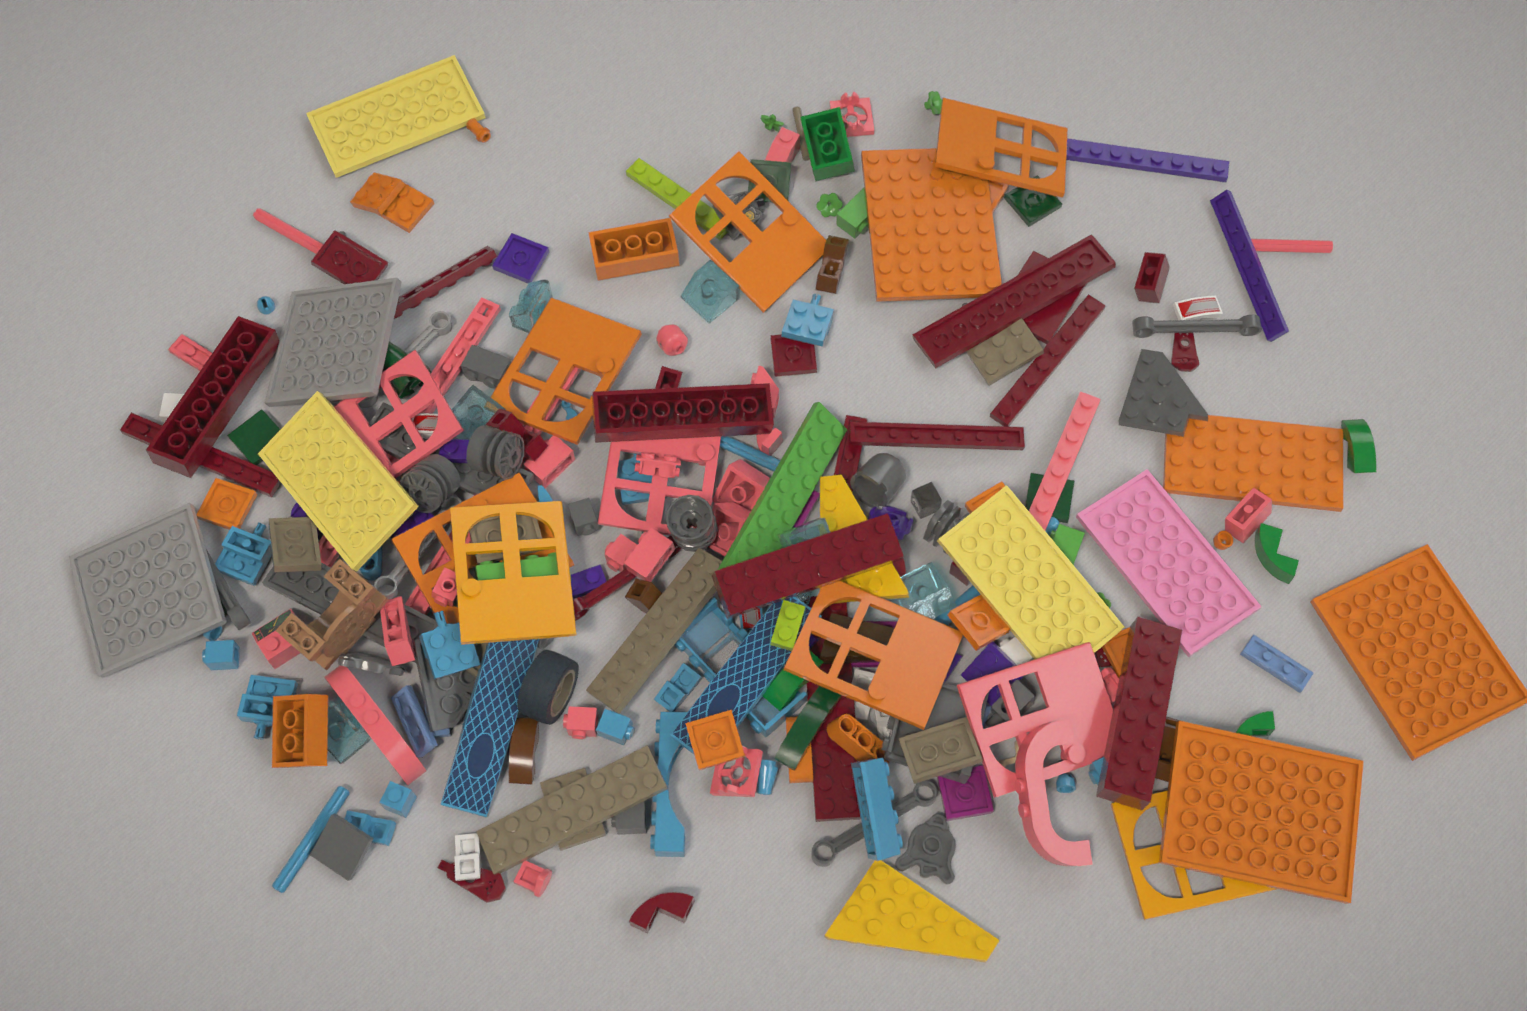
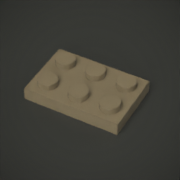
(1005, 352)
(489, 531)
(294, 544)
(940, 750)
(554, 784)

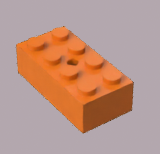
(634, 248)

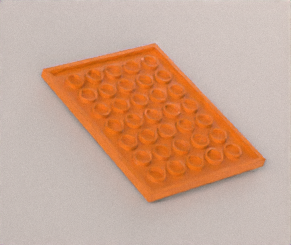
(927, 228)
(1420, 652)
(1262, 812)

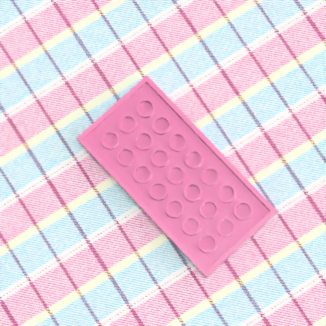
(1168, 562)

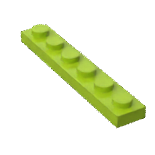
(671, 193)

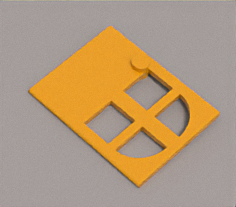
(515, 605)
(1150, 901)

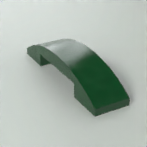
(806, 727)

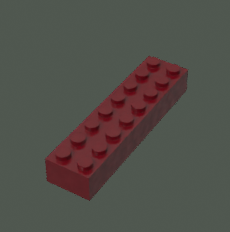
(213, 397)
(682, 412)
(807, 566)
(1139, 714)

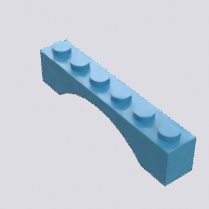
(669, 832)

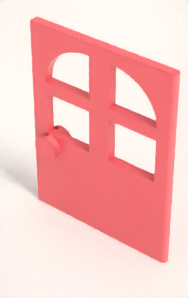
(445, 430)
(695, 450)
(1070, 690)

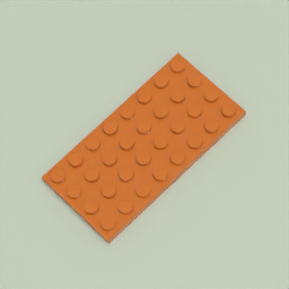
(1234, 455)

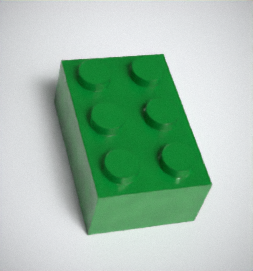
(827, 144)

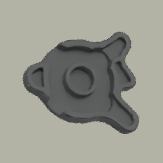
(369, 663)
(931, 849)

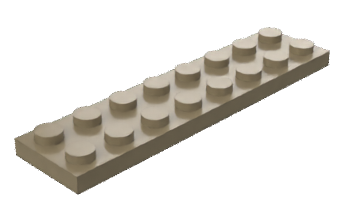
(656, 632)
(571, 810)

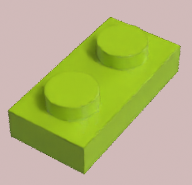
(787, 625)

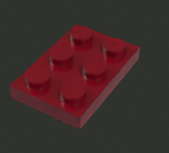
(348, 260)

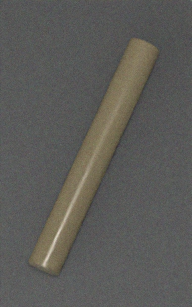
(804, 150)

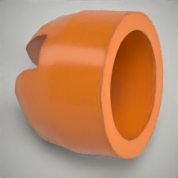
(1221, 537)

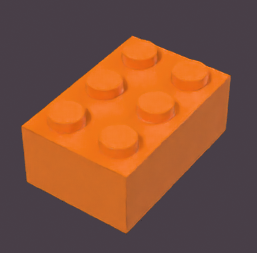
(300, 731)

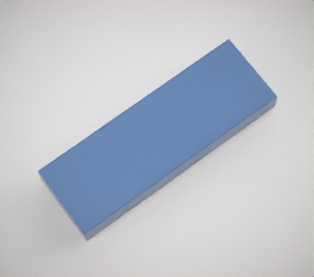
(1276, 663)
(414, 721)

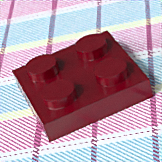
(792, 356)

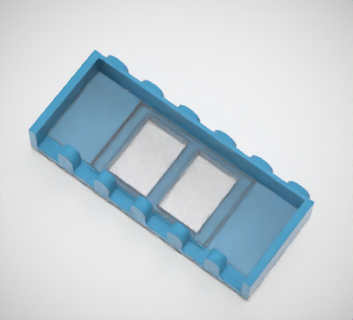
(709, 645)

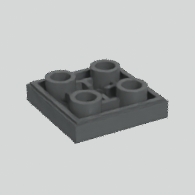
(341, 846)

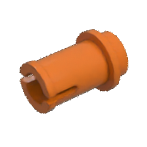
(482, 134)

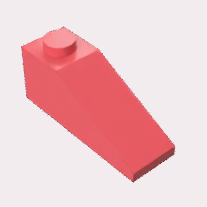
(784, 146)
(396, 632)

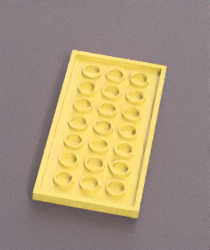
(395, 116)
(337, 481)
(1028, 578)

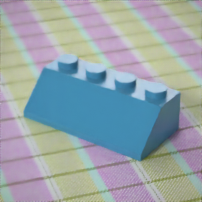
(876, 808)

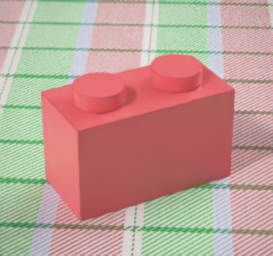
(550, 462)
(1248, 515)
(649, 555)

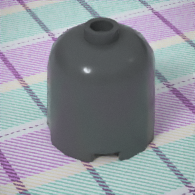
(879, 479)

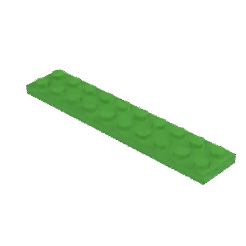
(788, 486)

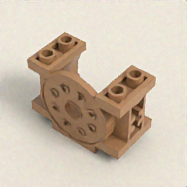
(340, 623)

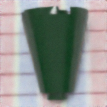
(402, 385)

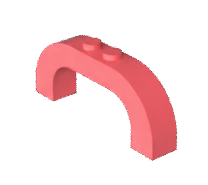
(375, 724)
(1033, 796)

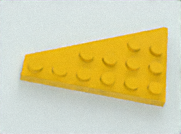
(842, 510)
(904, 916)

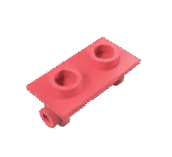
(649, 462)

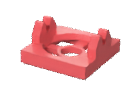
(856, 128)
(749, 787)

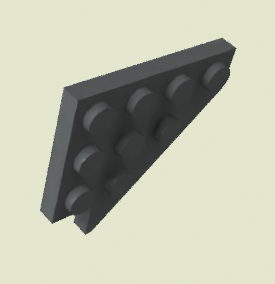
(1159, 397)
(443, 697)

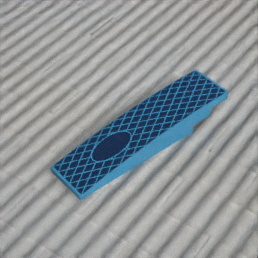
(743, 676)
(488, 726)

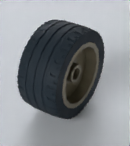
(548, 687)

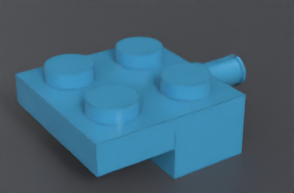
(808, 321)
(627, 471)
(244, 554)
(445, 650)
(257, 703)

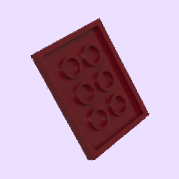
(1048, 320)

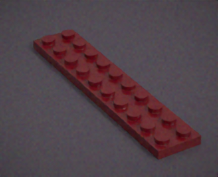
(1013, 301)
(832, 770)

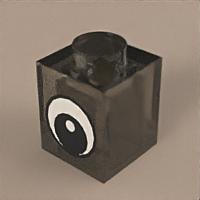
(925, 500)

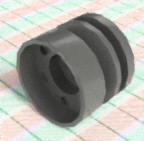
(495, 452)
(431, 482)
(692, 511)
(943, 521)

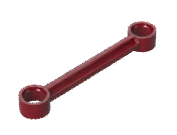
(583, 604)

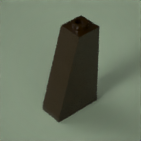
(867, 629)

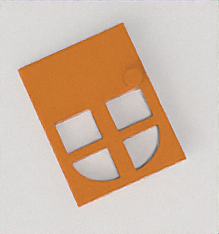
(969, 142)
(774, 256)
(575, 340)
(408, 543)
(909, 666)

